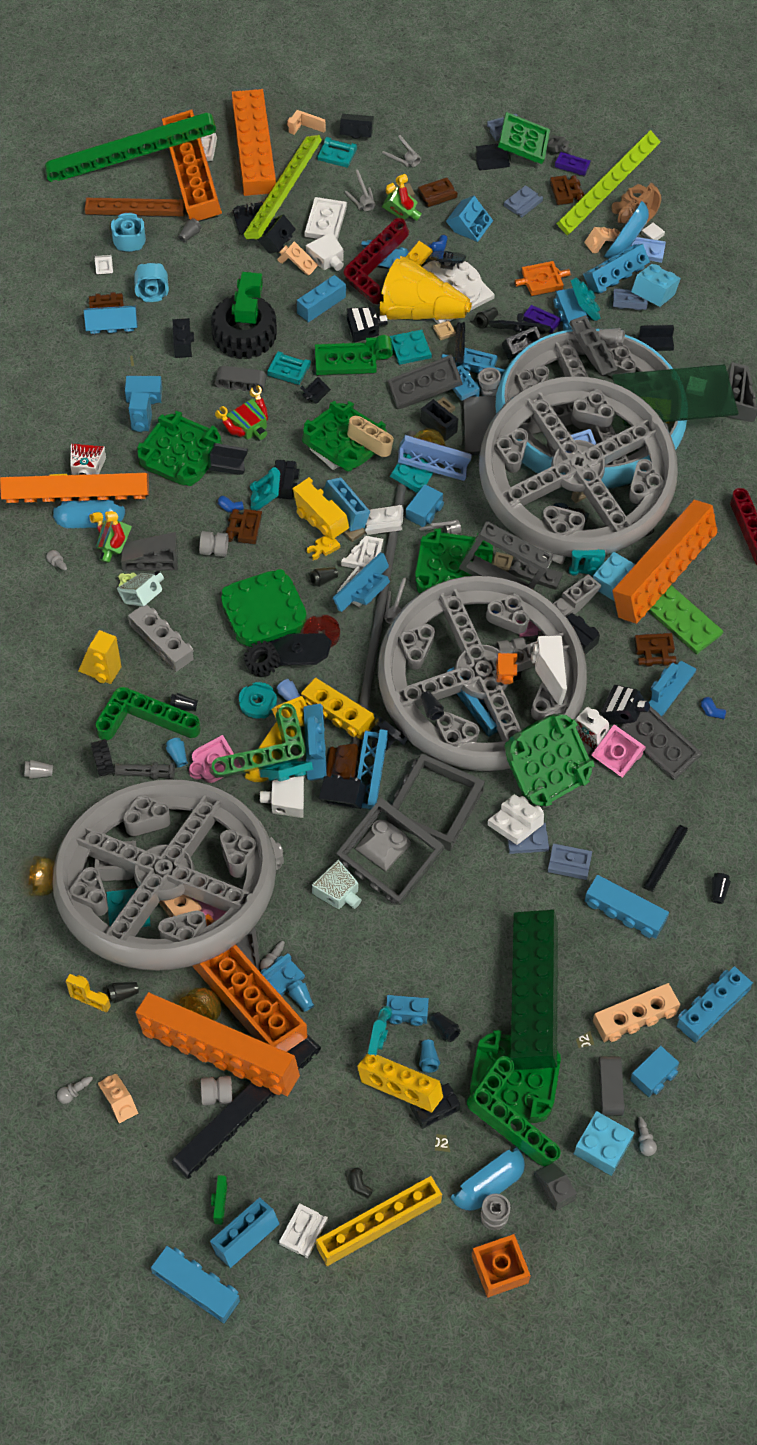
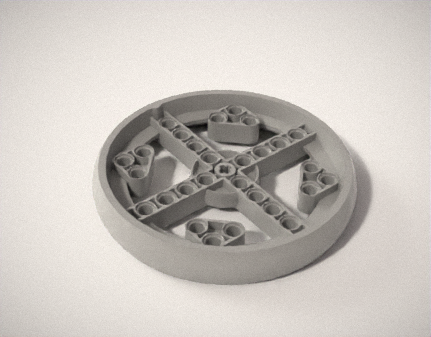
(578, 465)
(481, 671)
(164, 875)

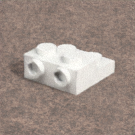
(517, 819)

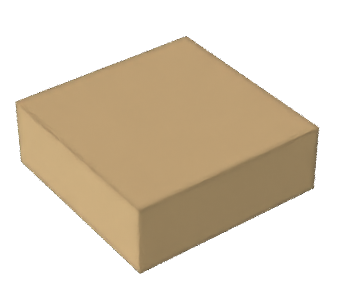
(444, 330)

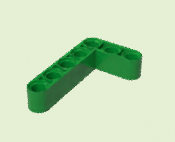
(146, 712)
(266, 753)
(508, 1116)

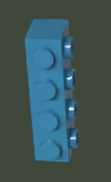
(616, 268)
(714, 1004)

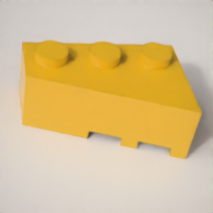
(318, 510)
(102, 658)

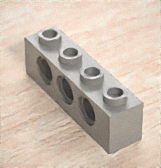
(176, 658)

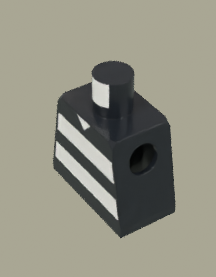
(364, 323)
(624, 705)

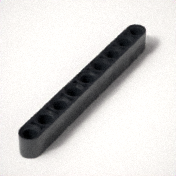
(236, 1114)

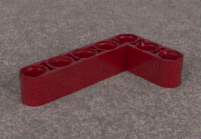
(373, 259)
(746, 517)

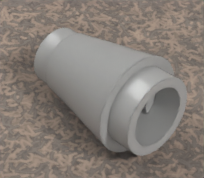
(614, 335)
(37, 769)

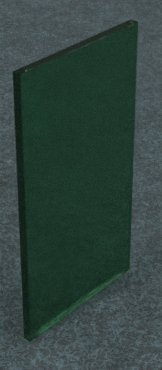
(683, 392)

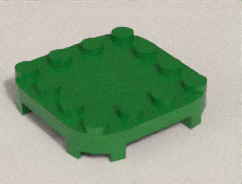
(329, 436)
(178, 449)
(442, 556)
(263, 607)
(548, 759)
(526, 1090)

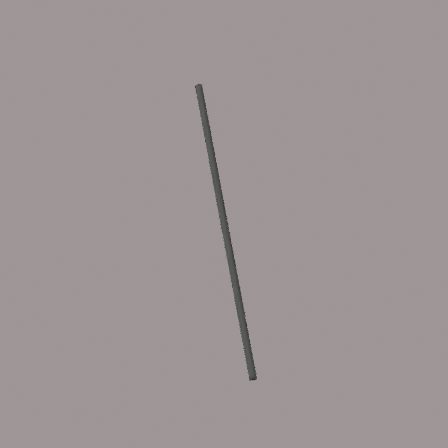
(379, 615)

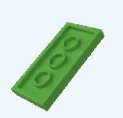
(685, 620)

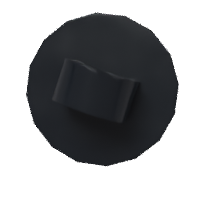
(393, 734)

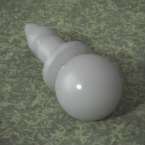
(56, 559)
(271, 957)
(66, 1094)
(647, 1145)

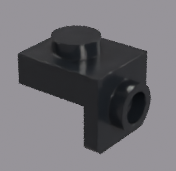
(315, 390)

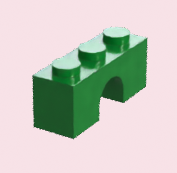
(248, 287)

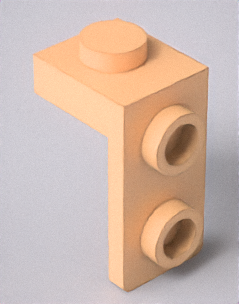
(305, 119)
(599, 236)
(298, 257)
(118, 1097)

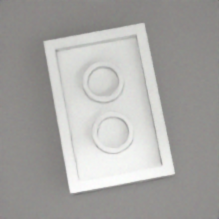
(325, 218)

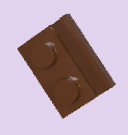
(437, 192)
(342, 761)

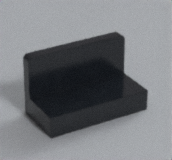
(491, 157)
(657, 336)
(227, 459)

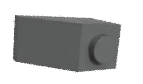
(556, 1186)

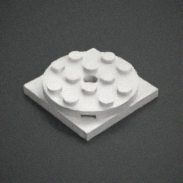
(465, 279)

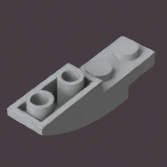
(577, 595)

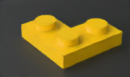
(80, 990)

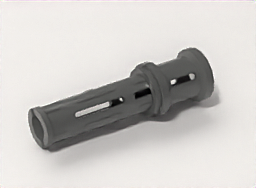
(155, 773)

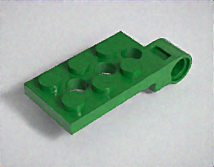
(376, 348)

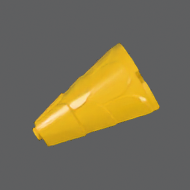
(420, 294)

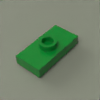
(219, 1199)

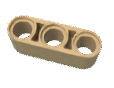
(370, 436)

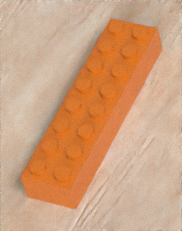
(253, 142)
(194, 175)
(72, 486)
(665, 561)
(252, 998)
(218, 1044)

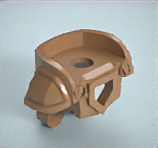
(629, 203)

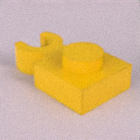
(323, 545)

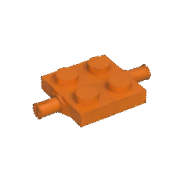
(542, 278)

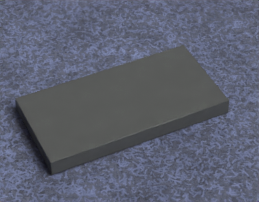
(425, 382)
(477, 417)
(663, 743)

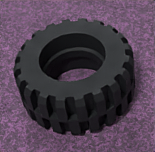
(243, 342)

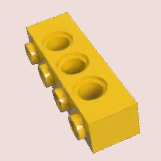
(348, 709)
(400, 1081)

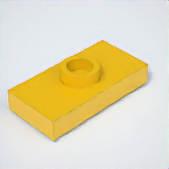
(419, 253)

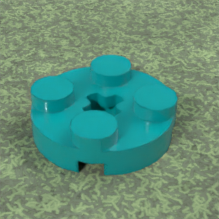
(251, 693)

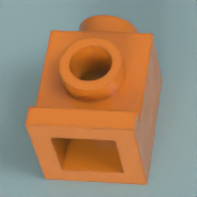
(506, 667)

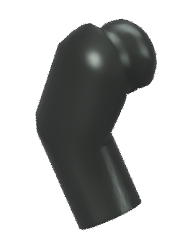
(357, 1185)

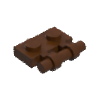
(562, 190)
(107, 300)
(249, 527)
(655, 644)

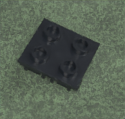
(244, 216)

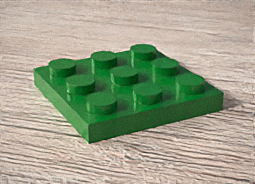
(524, 138)

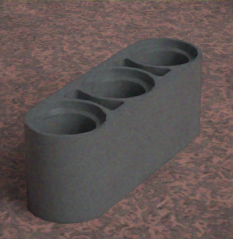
(240, 378)
(612, 1085)

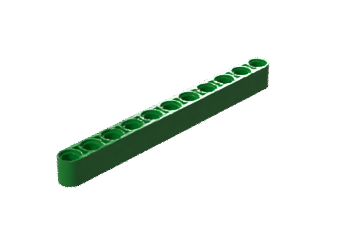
(130, 147)

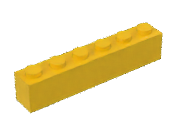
(378, 1221)

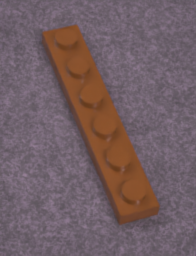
(145, 207)

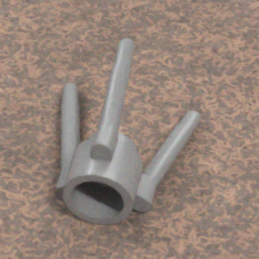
(411, 156)
(366, 201)
(450, 527)
(391, 612)

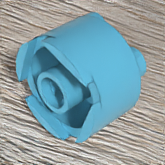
(128, 232)
(151, 282)

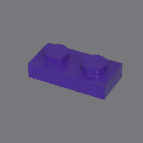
(572, 163)
(539, 316)

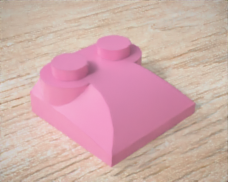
(618, 751)

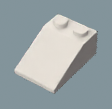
(550, 665)

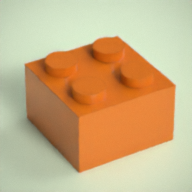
(500, 1265)

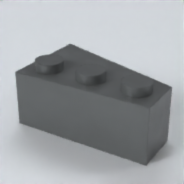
(743, 393)
(151, 554)

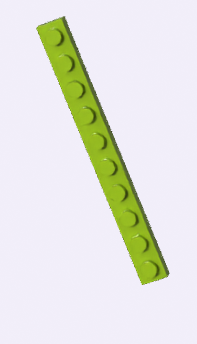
(608, 182)
(282, 187)

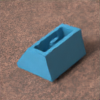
(469, 219)

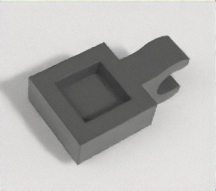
(558, 143)

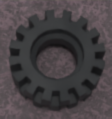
(265, 666)
(102, 757)

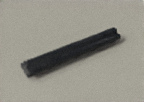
(460, 342)
(666, 856)

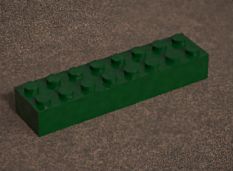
(534, 990)

